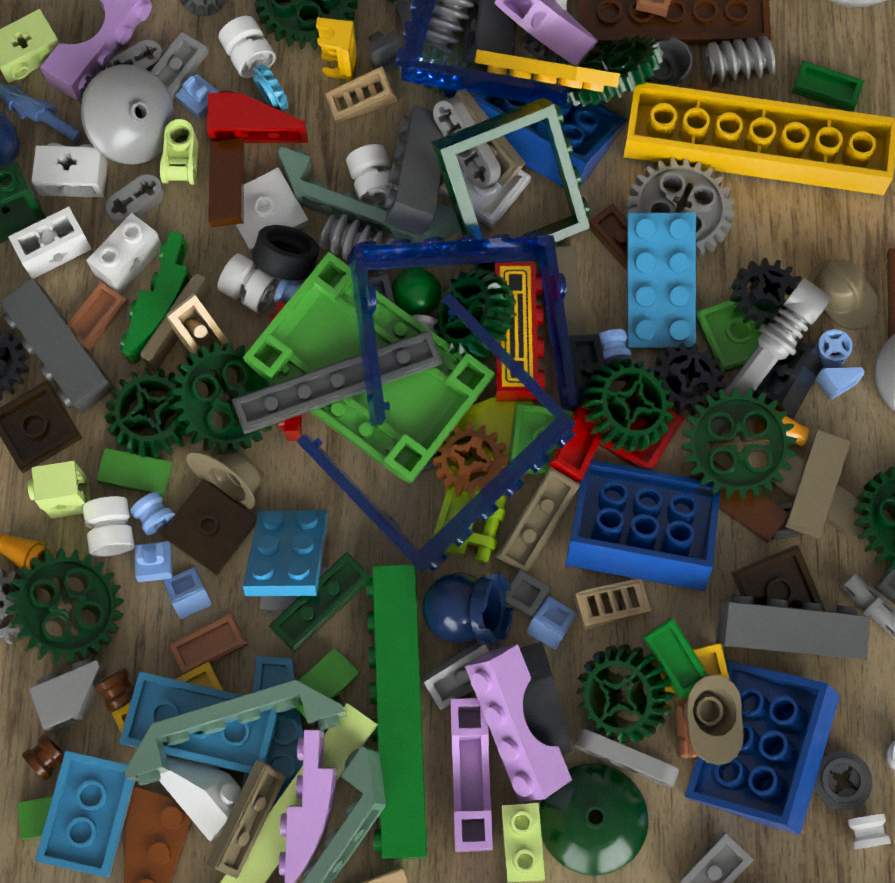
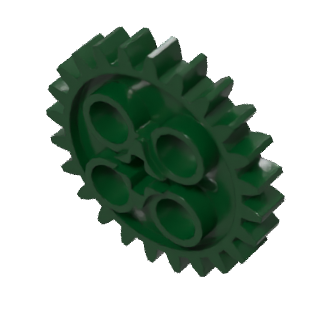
(290, 18)
(630, 58)
(197, 410)
(735, 412)
(876, 526)
(33, 615)

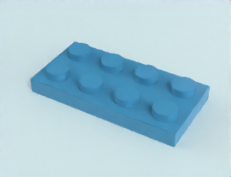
(661, 280)
(232, 748)

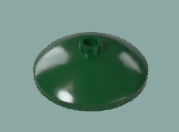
(589, 846)

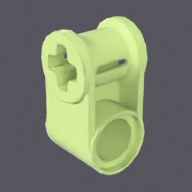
(179, 159)

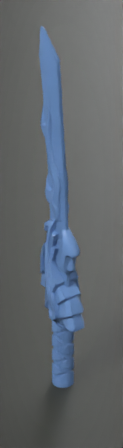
(37, 110)

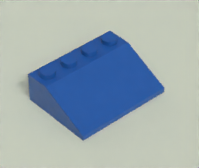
(588, 129)
(644, 525)
(781, 751)

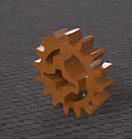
(459, 454)

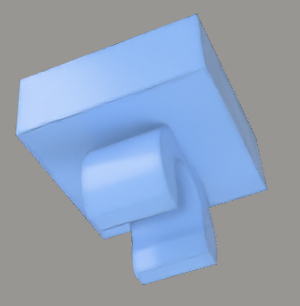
(194, 95)
(153, 561)

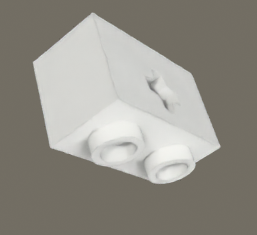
(69, 171)
(50, 243)
(125, 253)

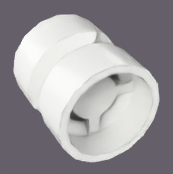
(246, 45)
(370, 171)
(244, 281)
(108, 523)

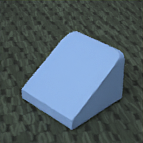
(838, 380)
(187, 593)
(551, 622)

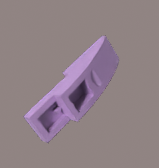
(551, 26)
(307, 823)

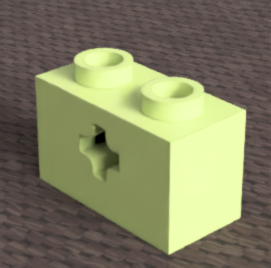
(25, 45)
(59, 489)
(522, 843)

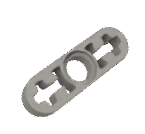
(486, 158)
(626, 758)

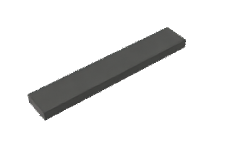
(334, 383)

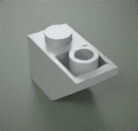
(67, 697)

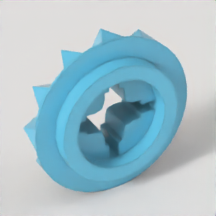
(269, 88)

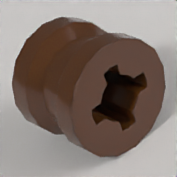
(116, 689)
(44, 757)

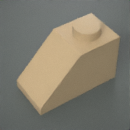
(195, 325)

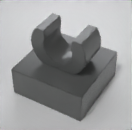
(383, 49)

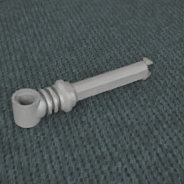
(777, 340)

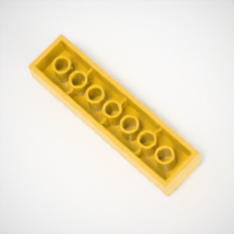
(762, 138)

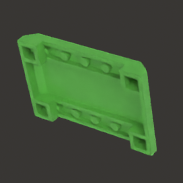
(322, 329)

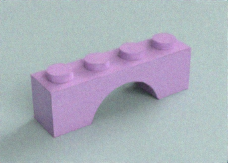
(72, 63)
(500, 686)
(471, 777)

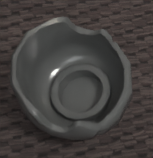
(675, 64)

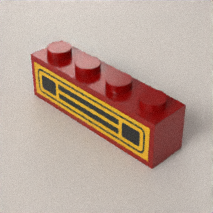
(522, 339)

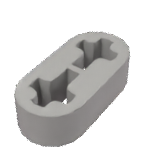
(135, 55)
(135, 199)

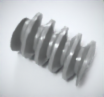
(446, 22)
(739, 57)
(342, 237)

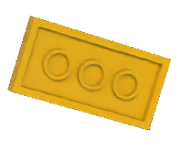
(547, 71)

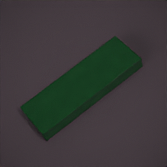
(311, 613)

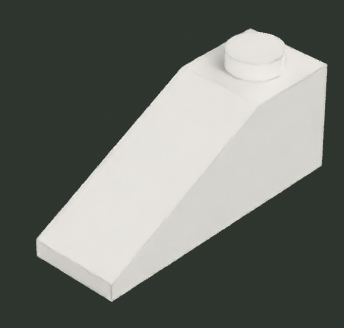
(202, 792)

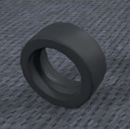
(285, 252)

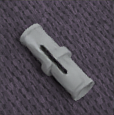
(871, 603)

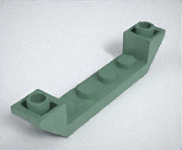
(316, 196)
(151, 758)
(365, 774)

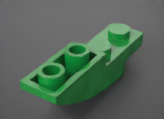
(151, 307)

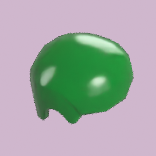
(416, 291)

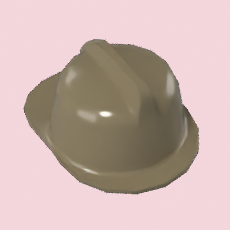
(853, 299)
(230, 474)
(714, 719)

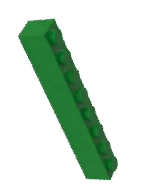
(398, 711)

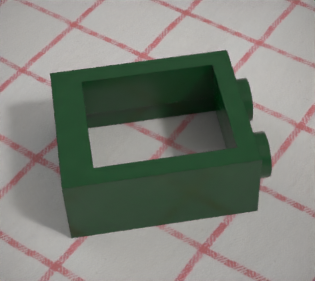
(17, 199)

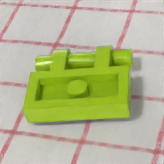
(484, 542)

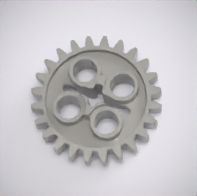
(711, 219)

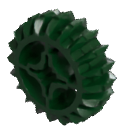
(487, 300)
(642, 394)
(139, 417)
(601, 679)

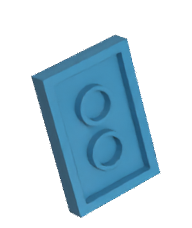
(286, 553)
(86, 815)

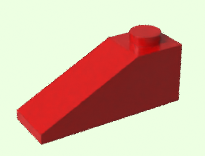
(240, 116)

